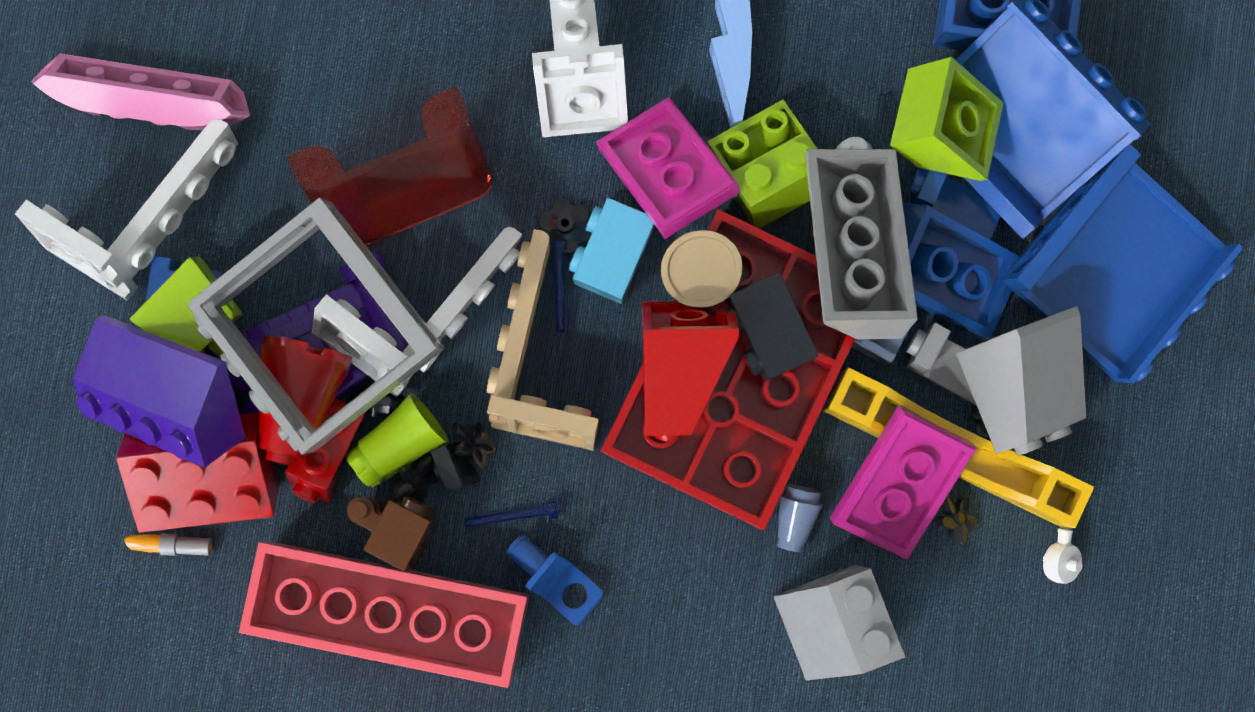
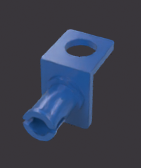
(552, 576)

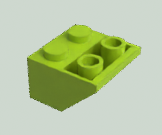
(767, 163)

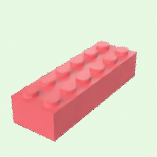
(384, 613)

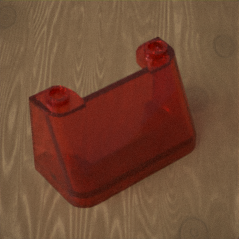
(405, 184)

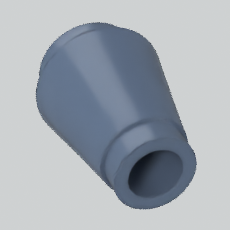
(797, 516)

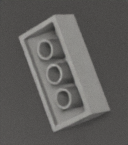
(861, 242)

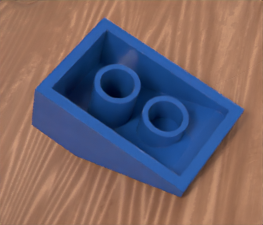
(956, 270)

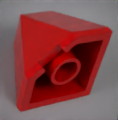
(681, 364)

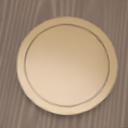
(701, 268)

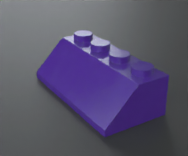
(158, 392)

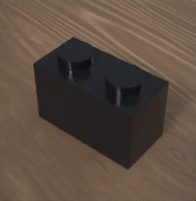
(771, 328)

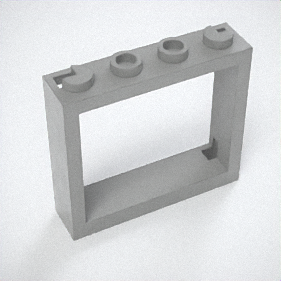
(244, 361)

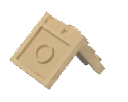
(530, 414)

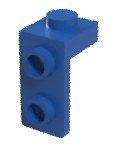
(954, 201)

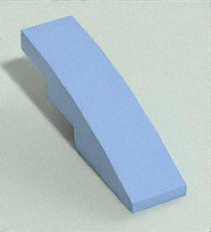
(733, 56)

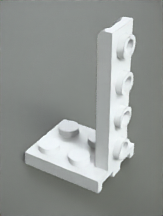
(579, 82)
(156, 218)
(375, 349)

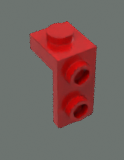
(315, 473)

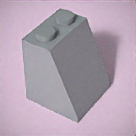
(1029, 382)
(839, 625)

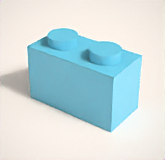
(612, 250)

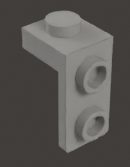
(937, 361)

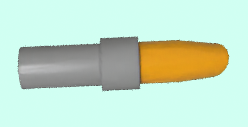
(170, 544)

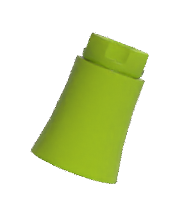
(396, 442)

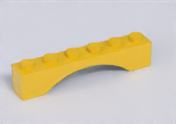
(1011, 477)

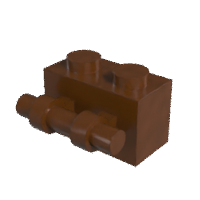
(398, 531)

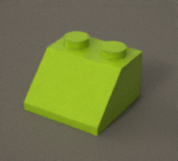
(947, 120)

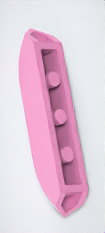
(141, 92)

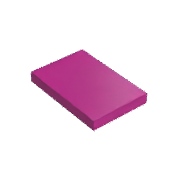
(667, 167)
(902, 482)

